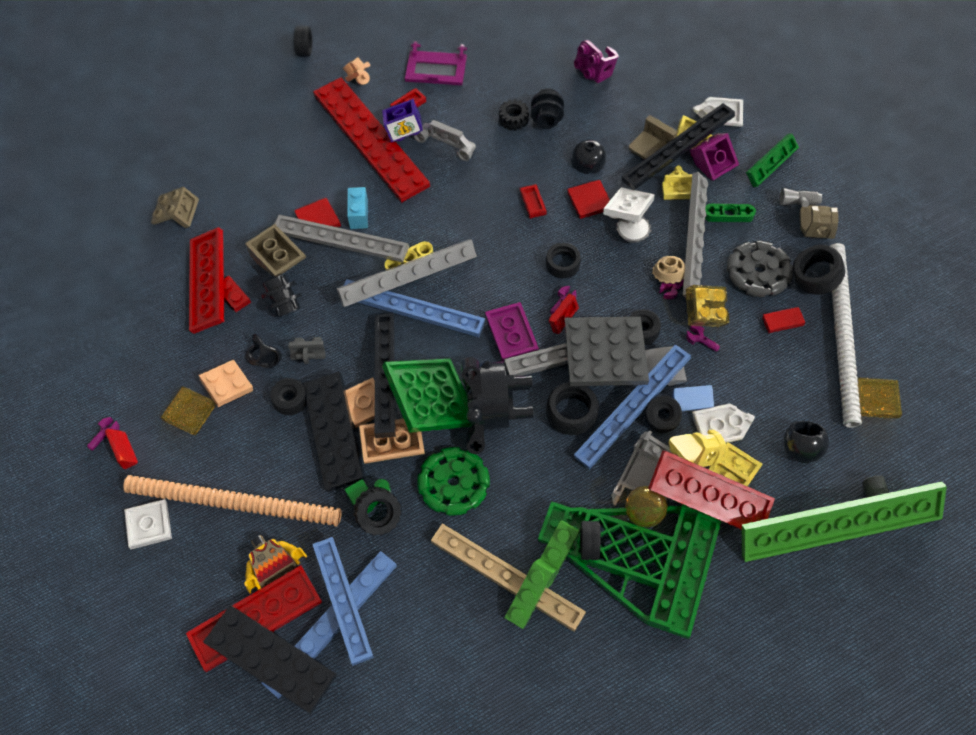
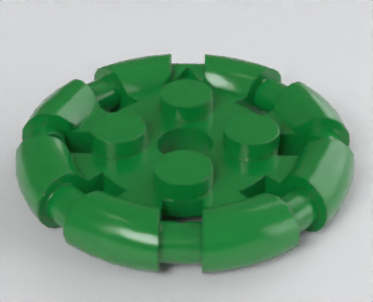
(453, 469)

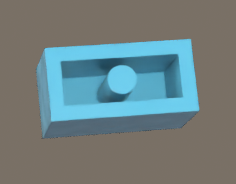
(357, 208)

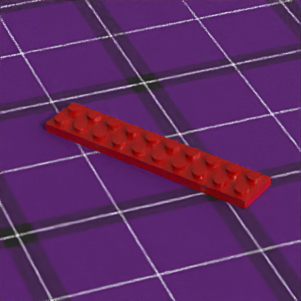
(372, 140)

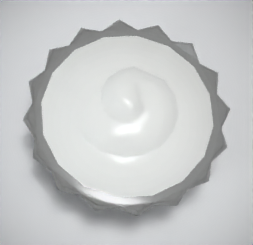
(633, 231)

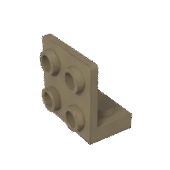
(176, 205)

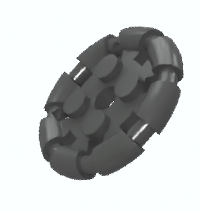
(759, 259)

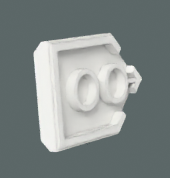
(713, 102)
(724, 419)

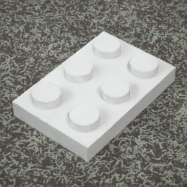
(628, 204)

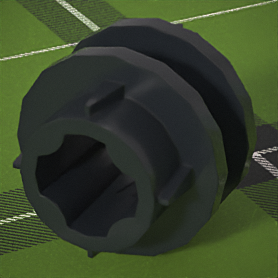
(547, 108)
(281, 295)

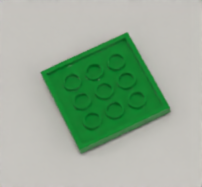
(428, 394)

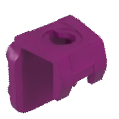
(592, 63)

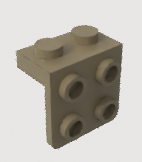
(654, 137)

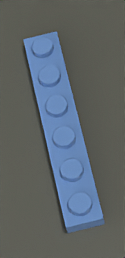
(343, 601)

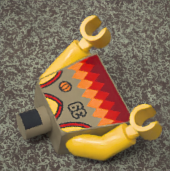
(270, 561)

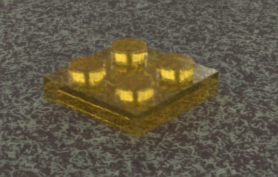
(879, 398)
(188, 410)

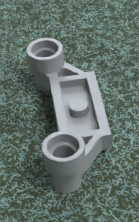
(448, 135)

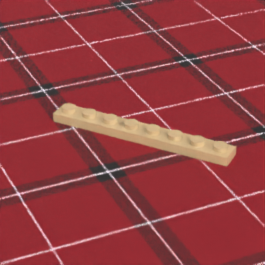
(505, 575)

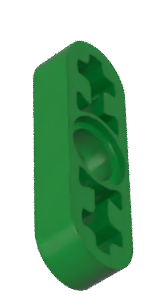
(742, 208)

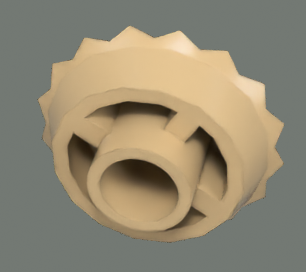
(669, 269)

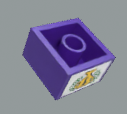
(402, 120)

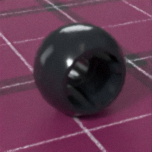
(806, 441)

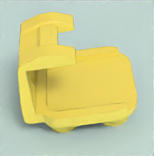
(698, 448)

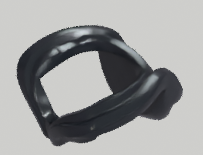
(269, 355)

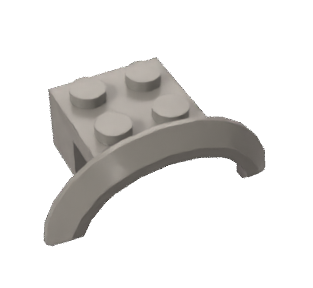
(638, 470)

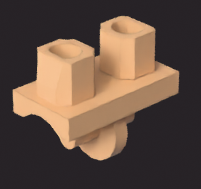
(355, 69)

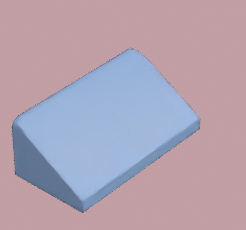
(694, 397)

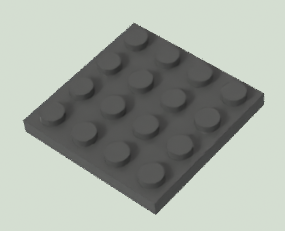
(605, 351)

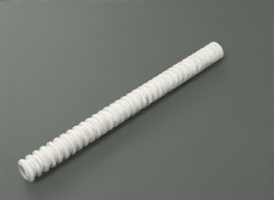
(845, 347)

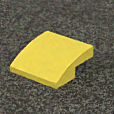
(737, 465)

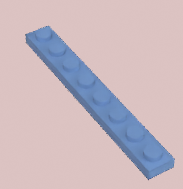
(426, 312)
(631, 407)
(327, 626)

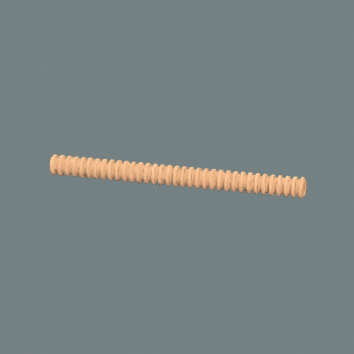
(232, 500)

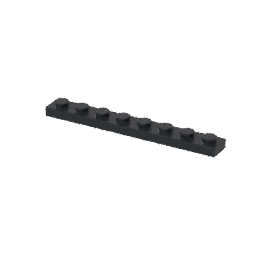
(678, 146)
(384, 398)

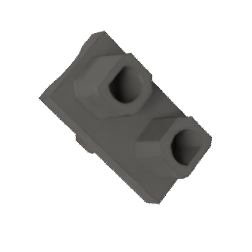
(307, 350)

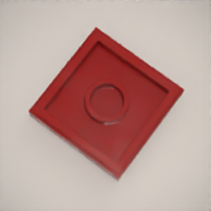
(588, 198)
(318, 212)

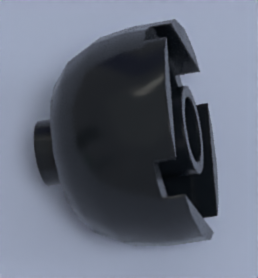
(589, 156)

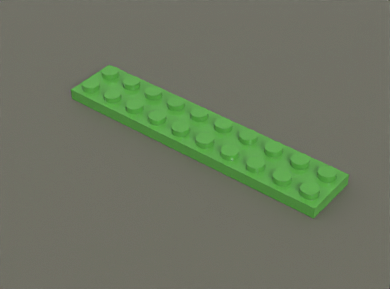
(843, 521)

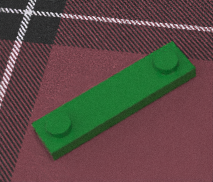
(772, 160)

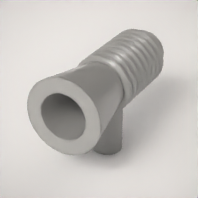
(802, 198)

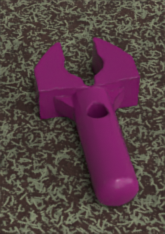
(673, 287)
(562, 293)
(701, 338)
(104, 423)

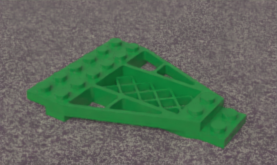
(684, 568)

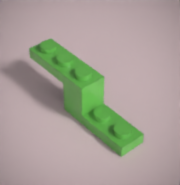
(542, 574)

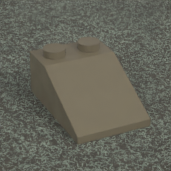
(274, 251)

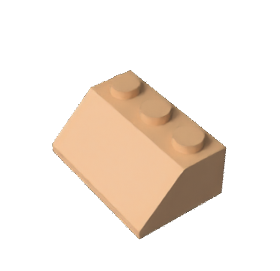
(388, 448)

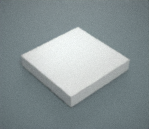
(147, 524)

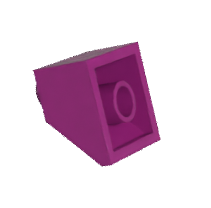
(715, 156)

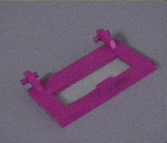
(436, 66)

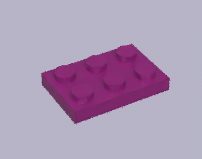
(511, 331)

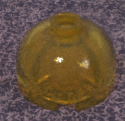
(645, 507)

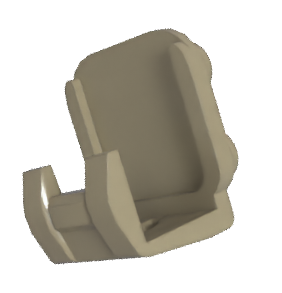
(819, 221)

